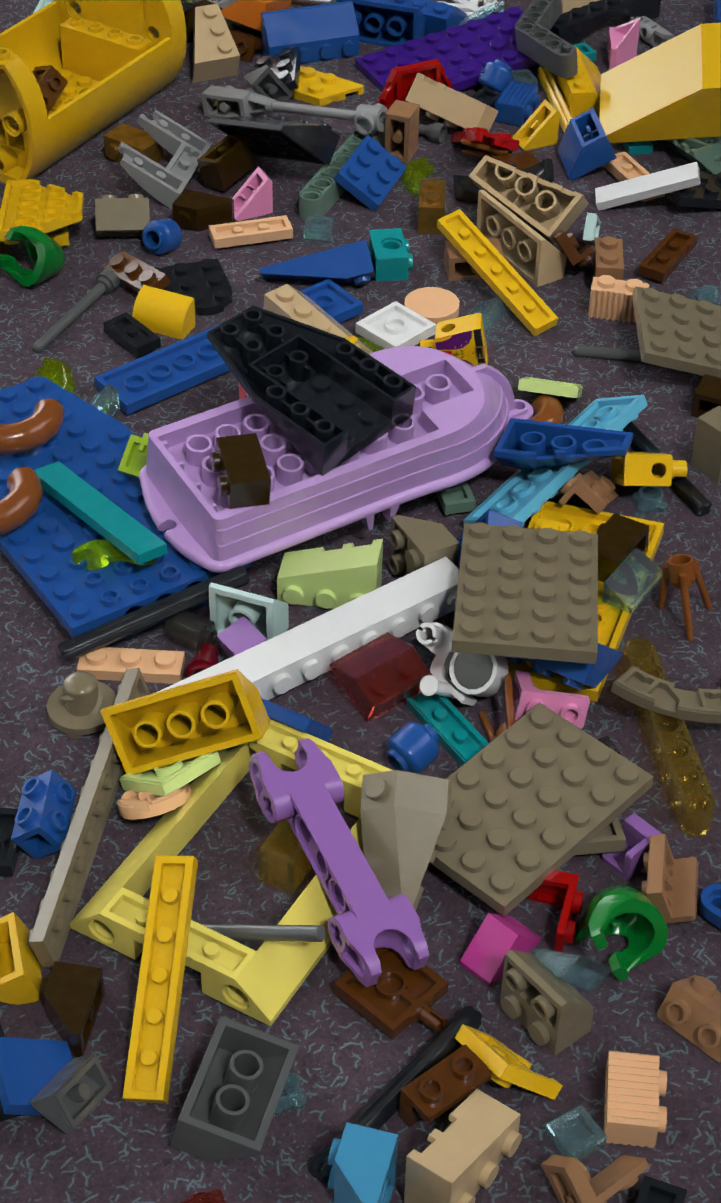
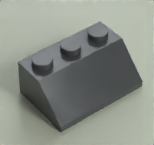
(234, 1093)

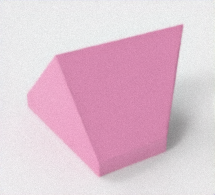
(622, 42)
(254, 197)

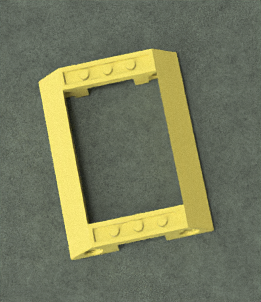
(232, 973)

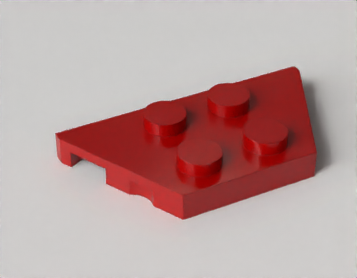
(402, 78)
(481, 135)

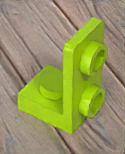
(134, 455)

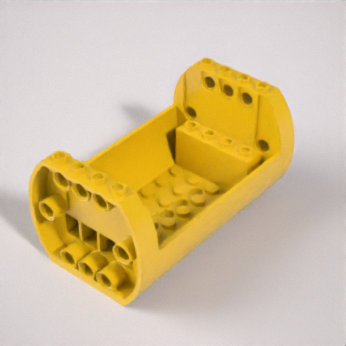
(109, 55)

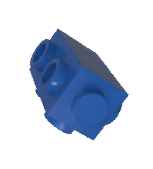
(43, 814)

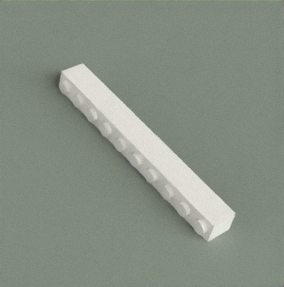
(311, 647)

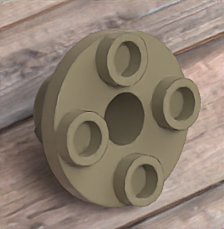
(78, 703)

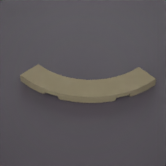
(664, 699)

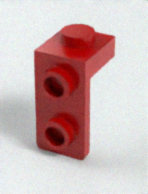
(561, 890)

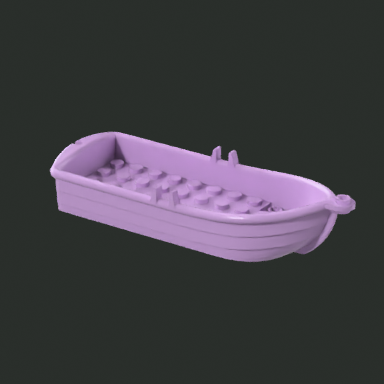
(444, 443)

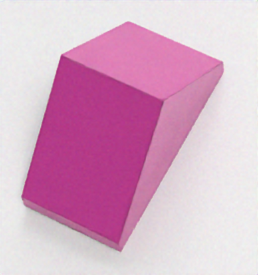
(493, 939)

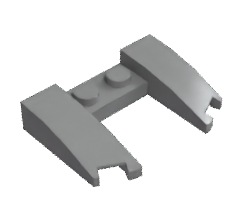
(184, 145)

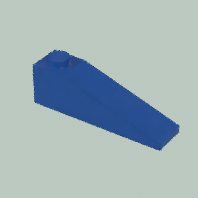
(341, 265)
(546, 444)

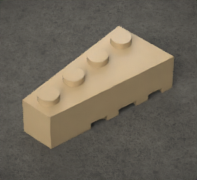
(535, 201)

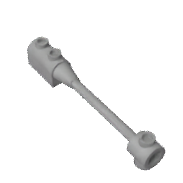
(247, 103)

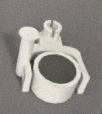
(469, 673)

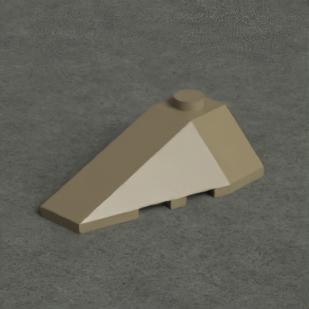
(401, 827)

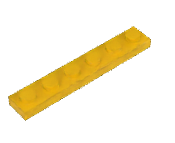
(497, 272)
(160, 980)

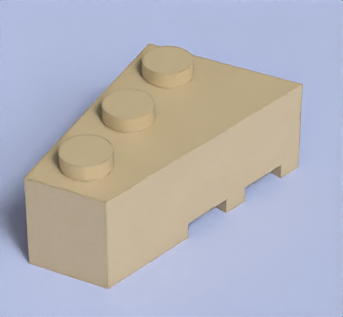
(213, 45)
(450, 105)
(464, 1154)

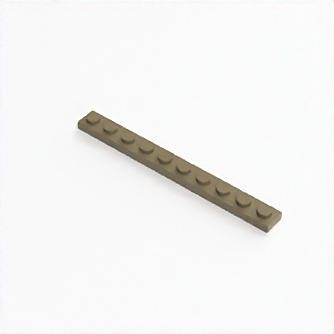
(83, 838)

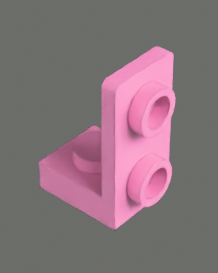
(567, 705)

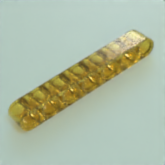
(672, 750)

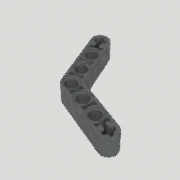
(542, 45)

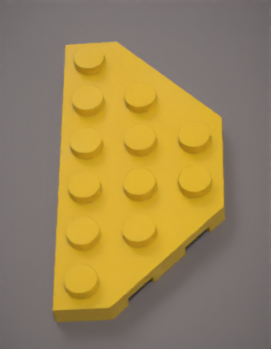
(38, 207)

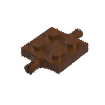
(398, 997)

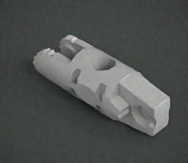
(652, 32)

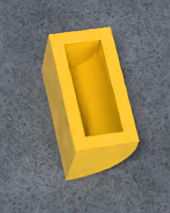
(165, 312)
(18, 964)

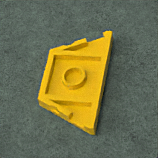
(323, 88)

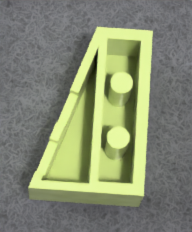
(330, 576)

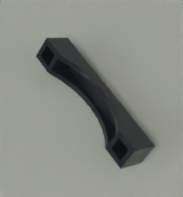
(578, 22)

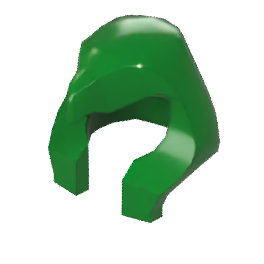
(43, 251)
(629, 914)

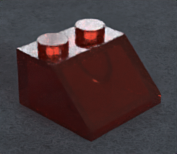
(380, 675)

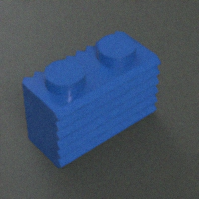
(517, 103)

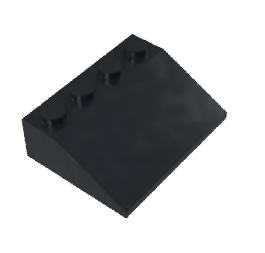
(283, 137)

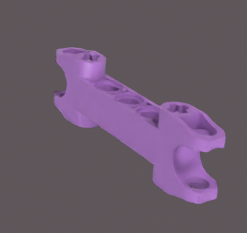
(364, 912)

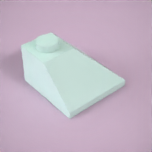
(231, 604)

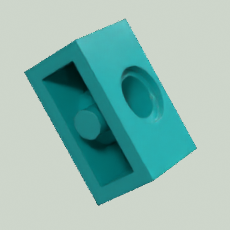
(390, 254)

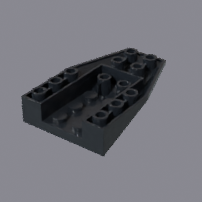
(313, 384)

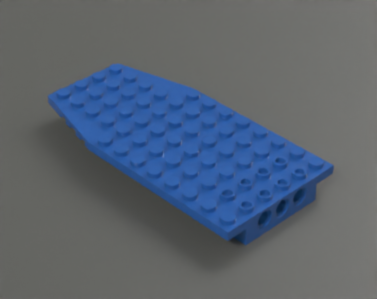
(43, 546)

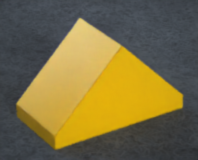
(540, 128)

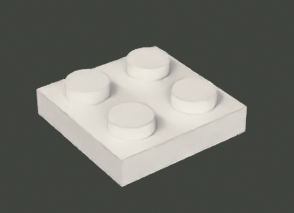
(395, 327)

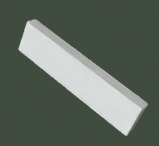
(647, 186)

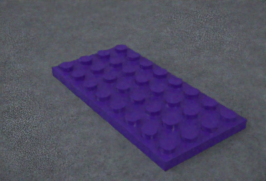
(460, 50)

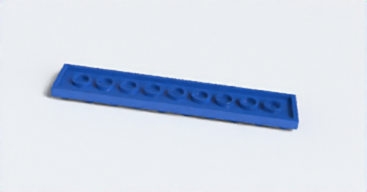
(196, 360)

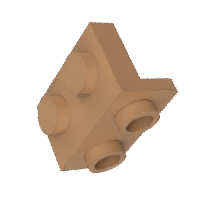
(592, 489)
(670, 881)
(695, 1013)

